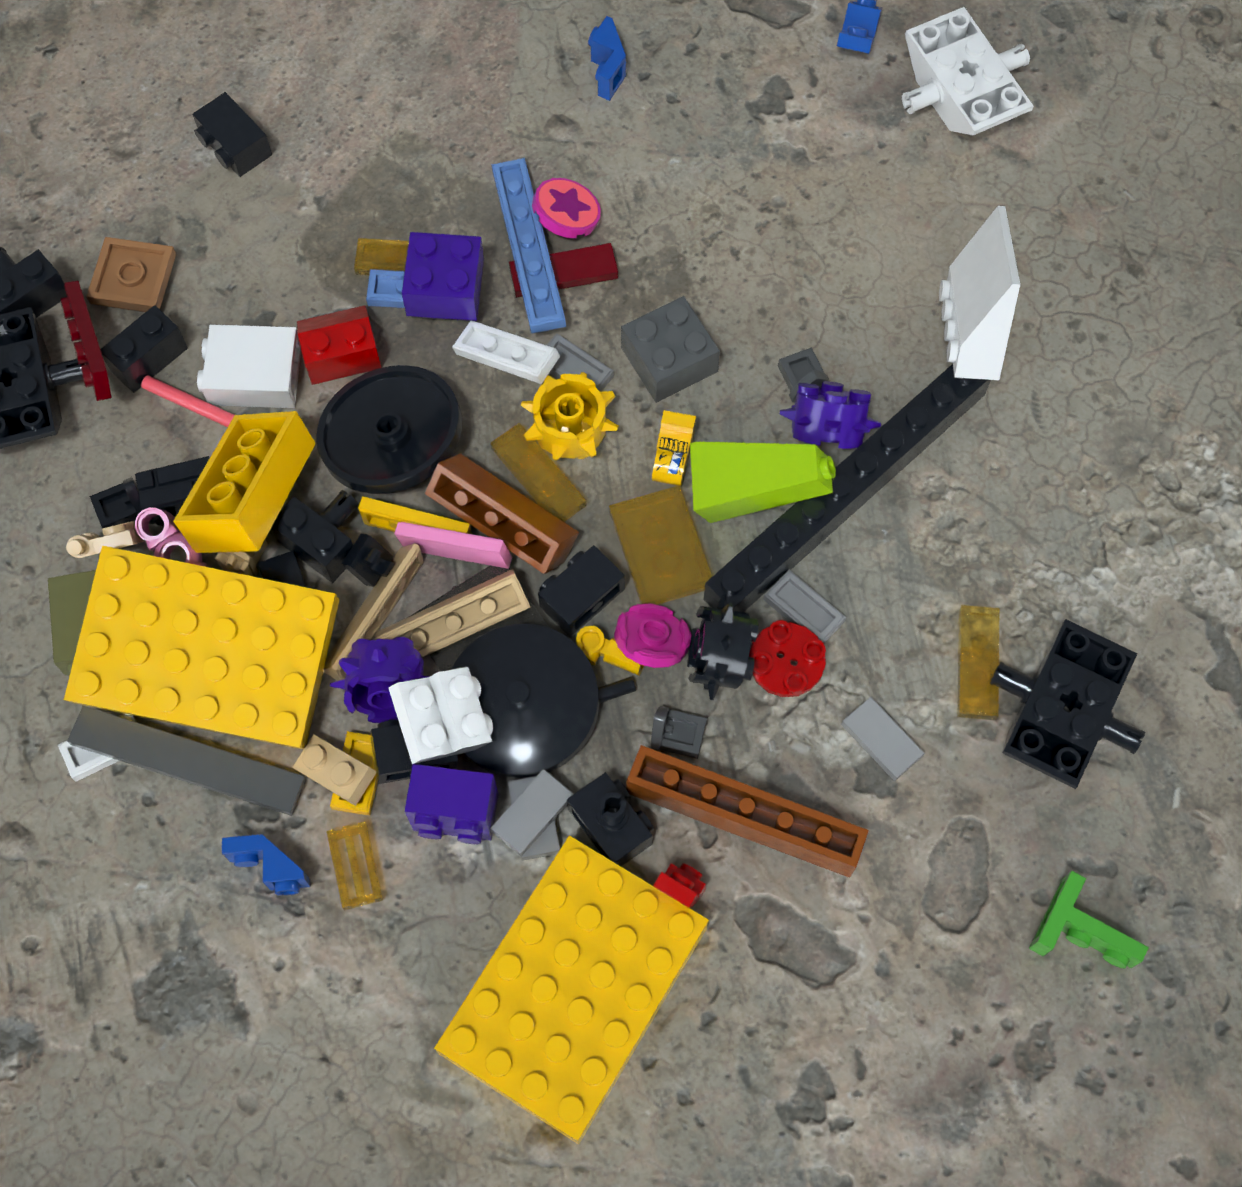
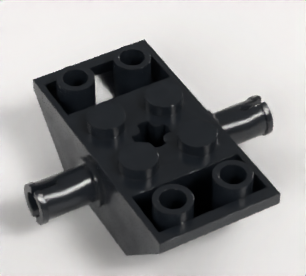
(29, 381)
(1084, 676)

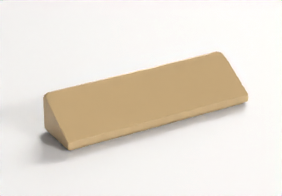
(376, 607)
(461, 614)

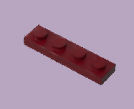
(87, 348)

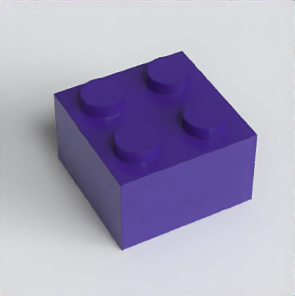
(443, 276)
(451, 803)

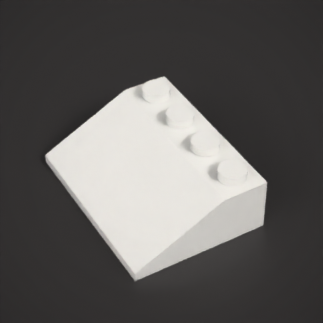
(981, 300)

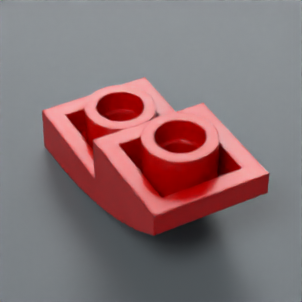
(681, 884)

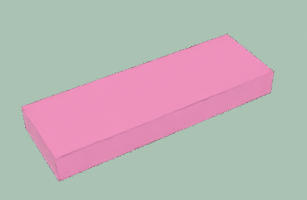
(455, 544)

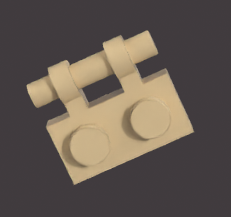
(114, 536)

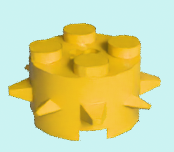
(569, 416)

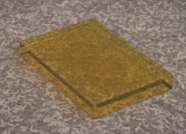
(660, 546)

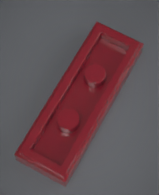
(578, 267)

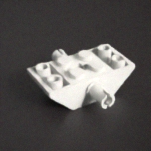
(964, 74)

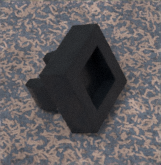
(368, 560)

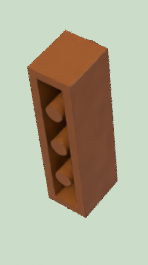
(501, 513)

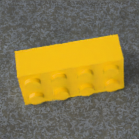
(245, 483)

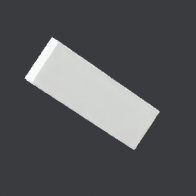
(506, 351)

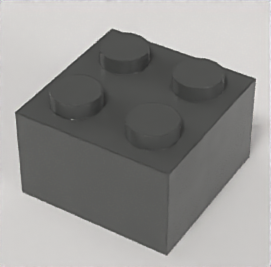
(669, 349)

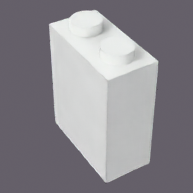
(250, 366)

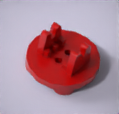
(796, 644)

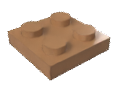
(131, 274)

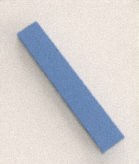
(528, 247)

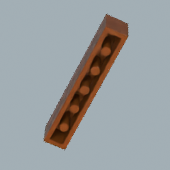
(746, 811)

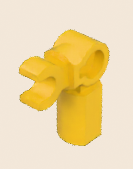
(594, 644)

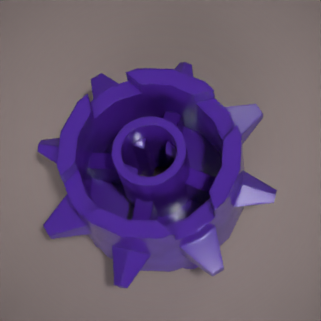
(830, 415)
(371, 671)

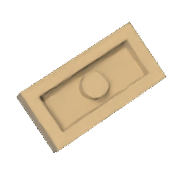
(334, 769)

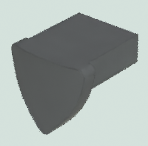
(801, 368)
(677, 732)

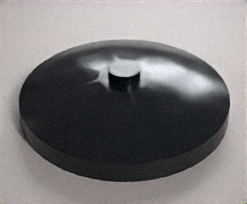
(389, 429)
(537, 696)

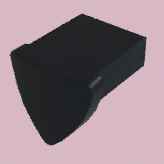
(117, 504)

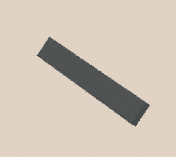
(187, 760)

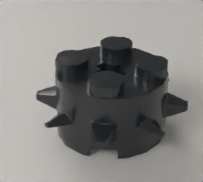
(722, 647)

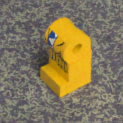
(673, 447)

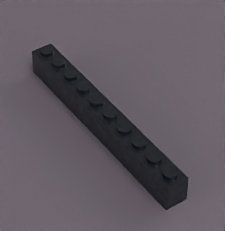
(856, 481)

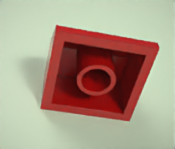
(338, 345)

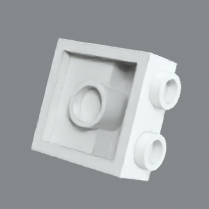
(441, 715)

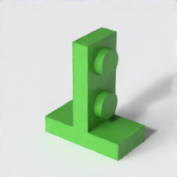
(1083, 929)

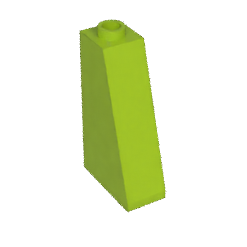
(754, 477)

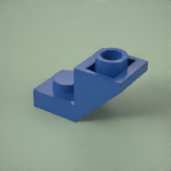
(860, 25)
(610, 56)
(278, 870)

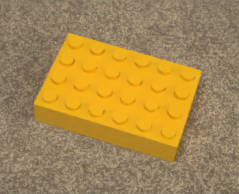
(202, 647)
(572, 988)

